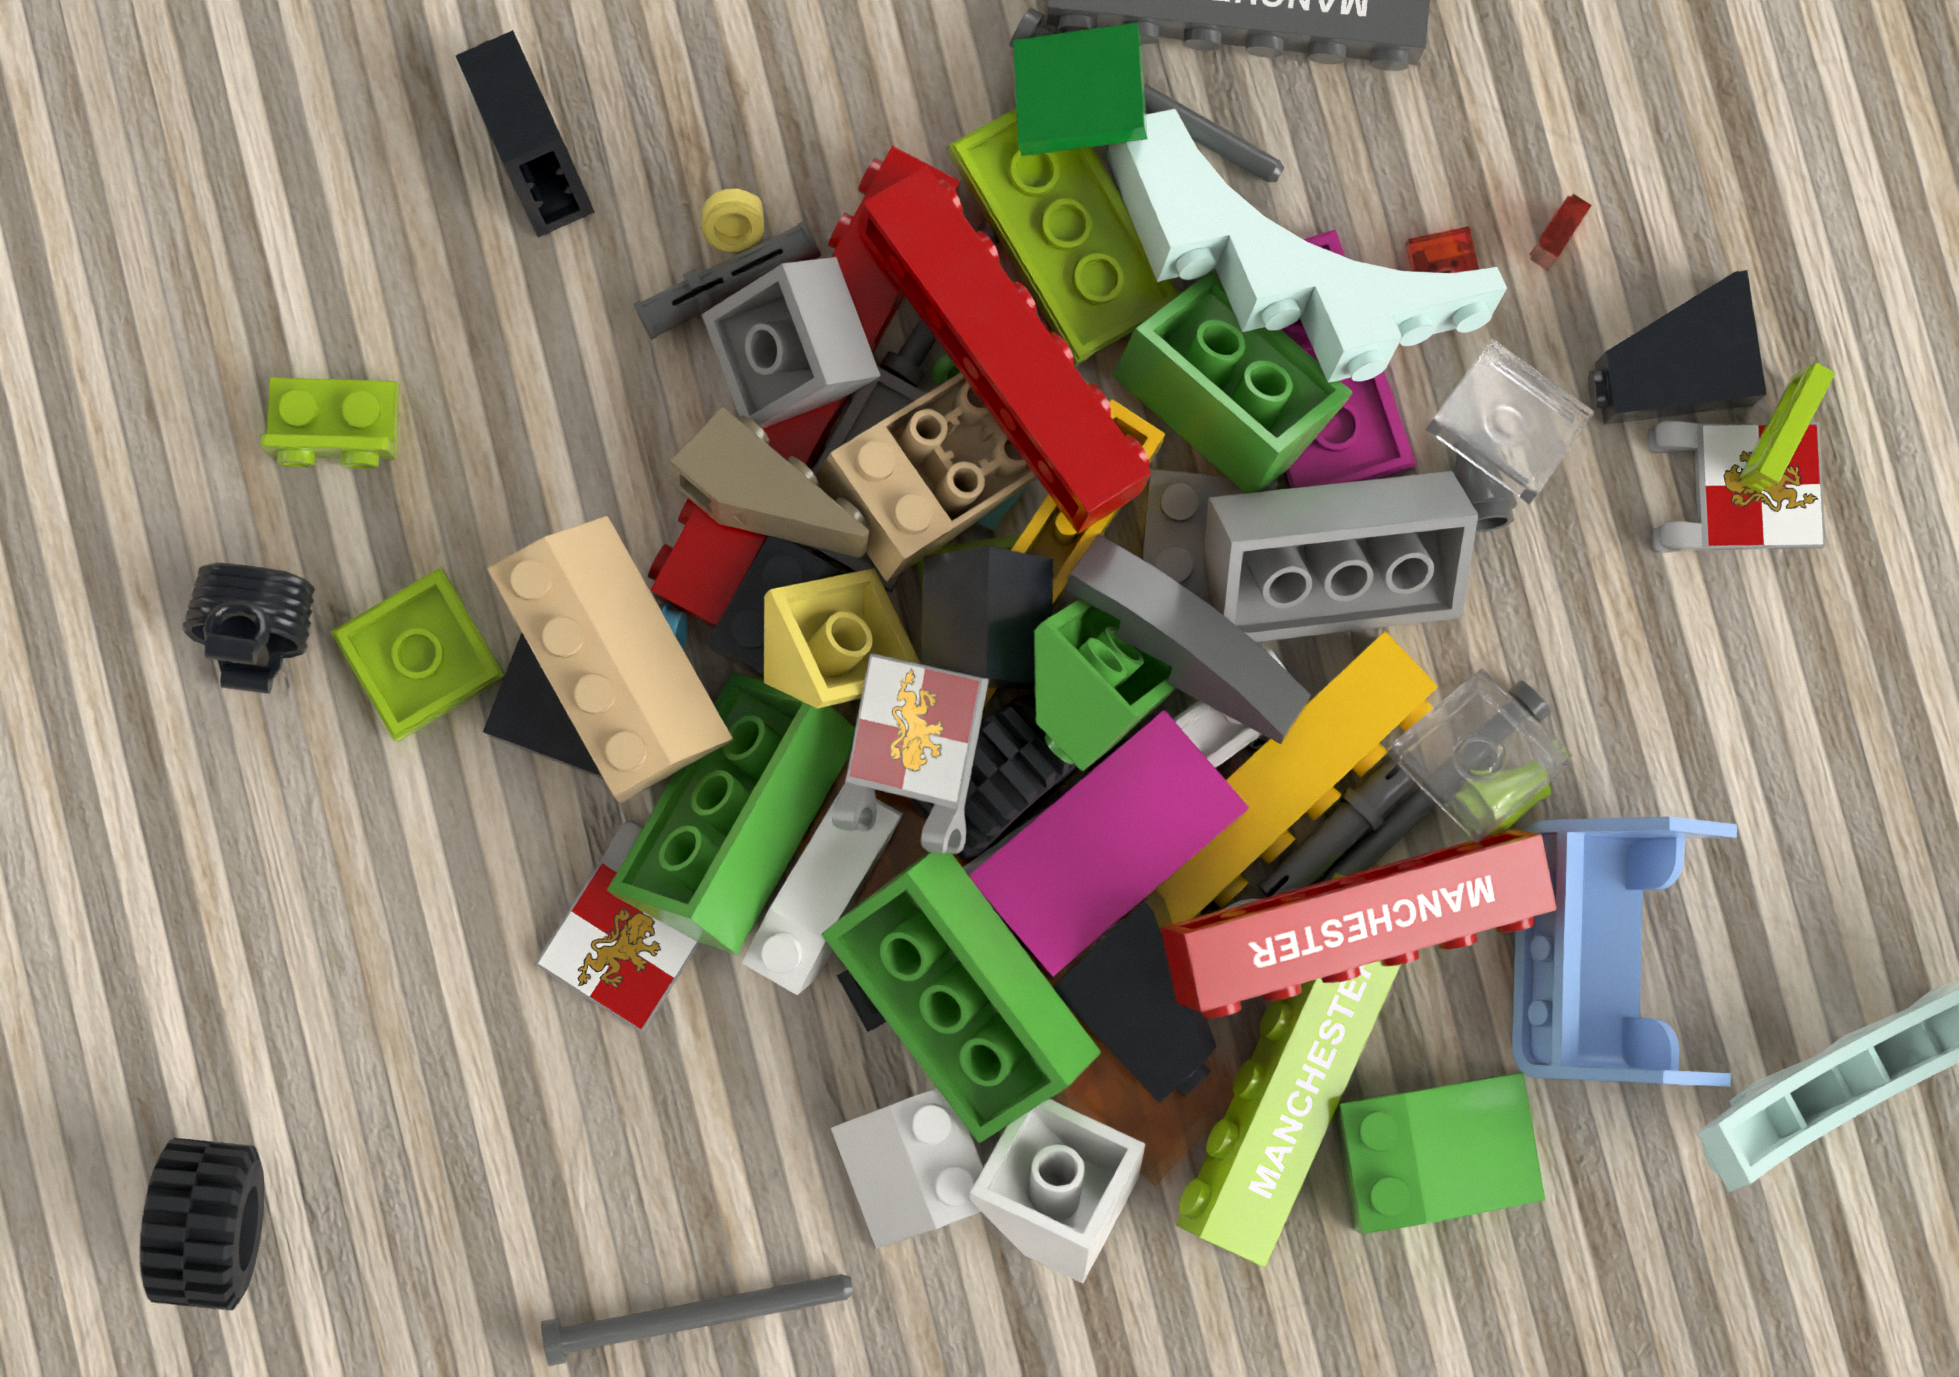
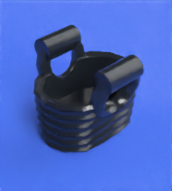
(243, 610)

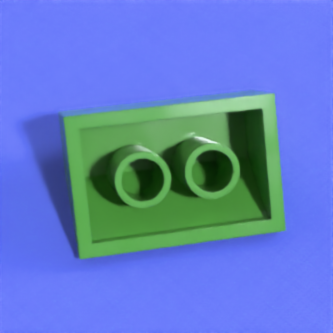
(1230, 393)
(1092, 683)

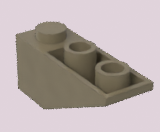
(753, 488)

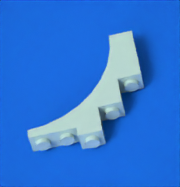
(1273, 277)
(1821, 1093)

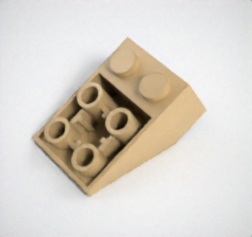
(925, 474)

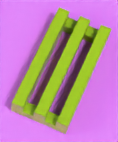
(1786, 427)

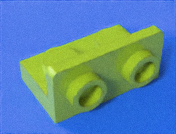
(332, 421)

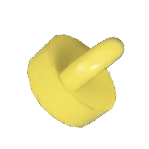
(733, 220)

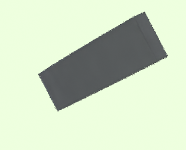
(1179, 628)

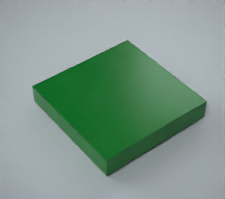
(1079, 89)

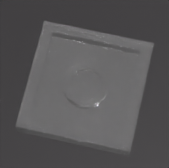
(1510, 421)
(1479, 755)

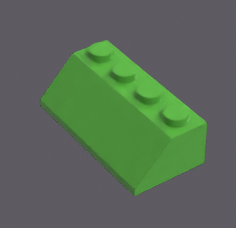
(735, 815)
(962, 994)

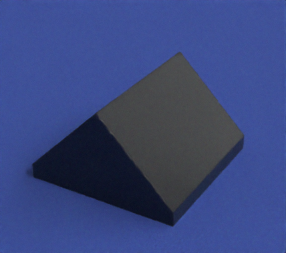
(984, 613)

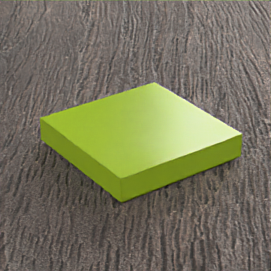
(418, 654)

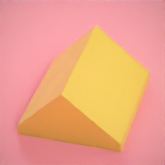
(823, 636)

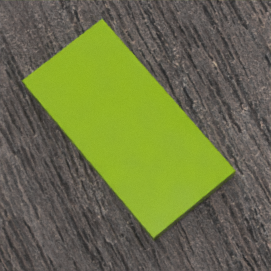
(1063, 235)

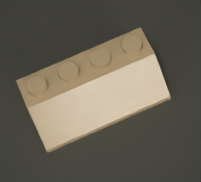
(610, 656)

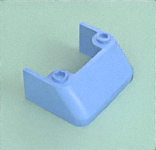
(1583, 961)

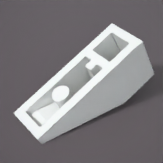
(815, 896)

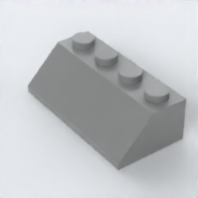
(1340, 555)

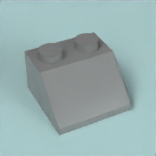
(791, 342)

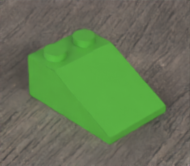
(1438, 1153)

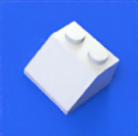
(910, 1166)
(1058, 1186)

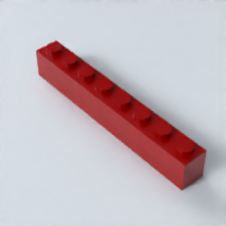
(714, 558)

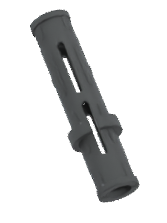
(659, 311)
(1357, 814)

